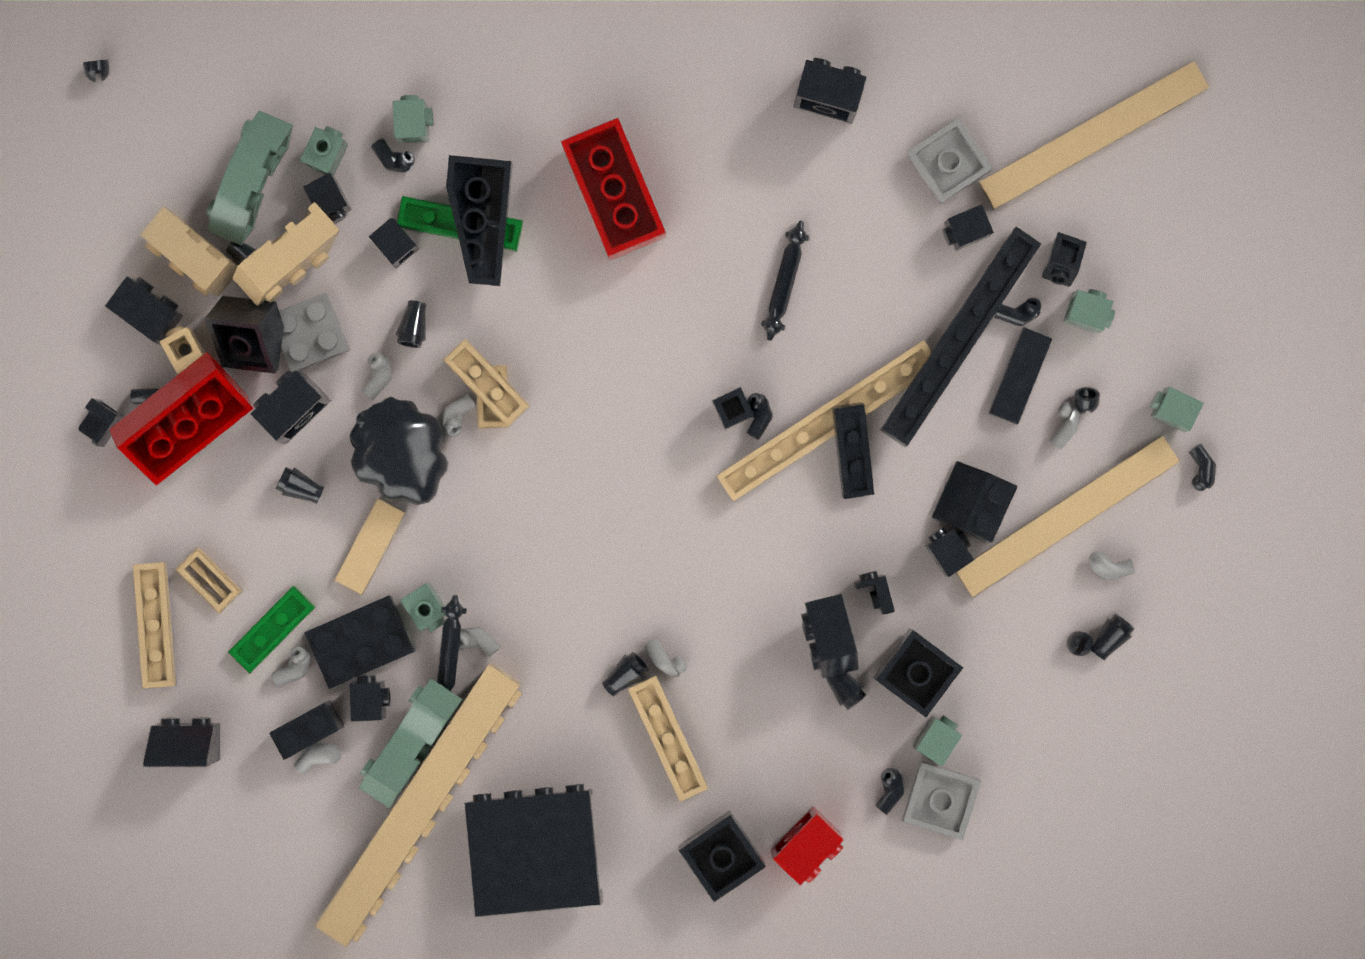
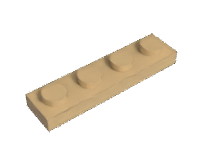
(154, 625)
(668, 738)

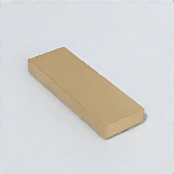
(486, 383)
(370, 546)

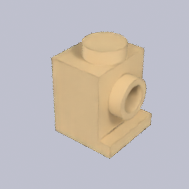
(175, 341)

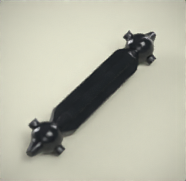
(785, 280)
(450, 643)

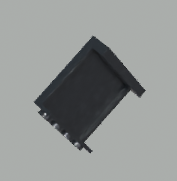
(532, 851)

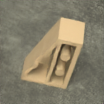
(189, 253)
(287, 257)

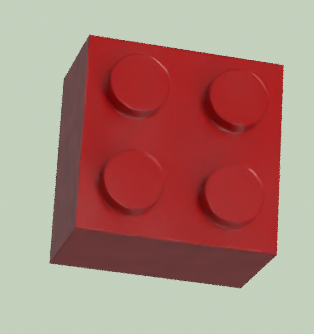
(807, 846)

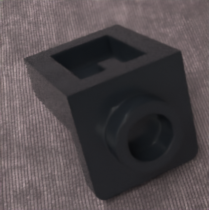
(1064, 259)
(881, 595)

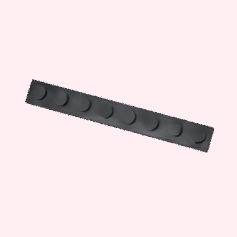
(960, 337)

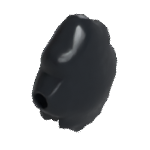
(399, 451)

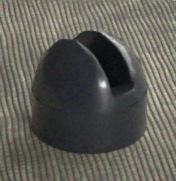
(94, 67)
(1086, 399)
(1074, 640)

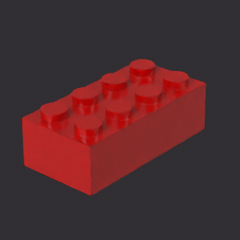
(613, 189)
(181, 419)

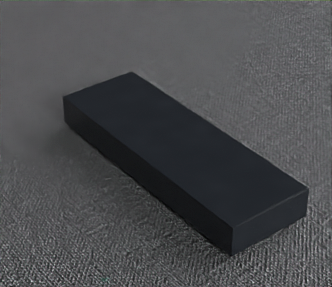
(1020, 376)
(853, 450)

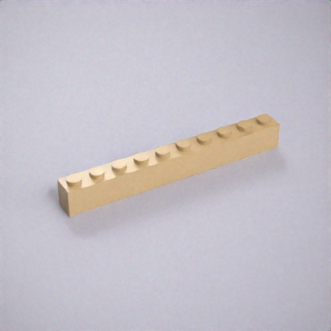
(418, 805)

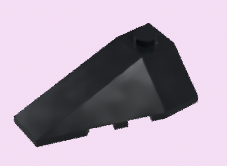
(480, 209)

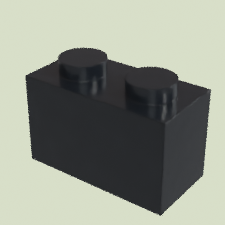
(144, 309)
(306, 729)

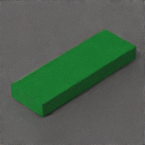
(272, 629)

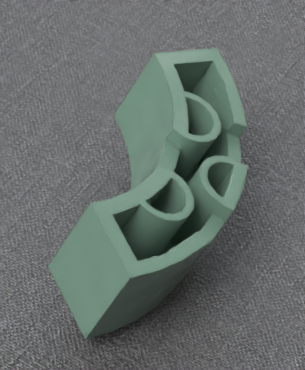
(239, 195)
(412, 740)

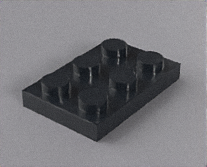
(359, 641)

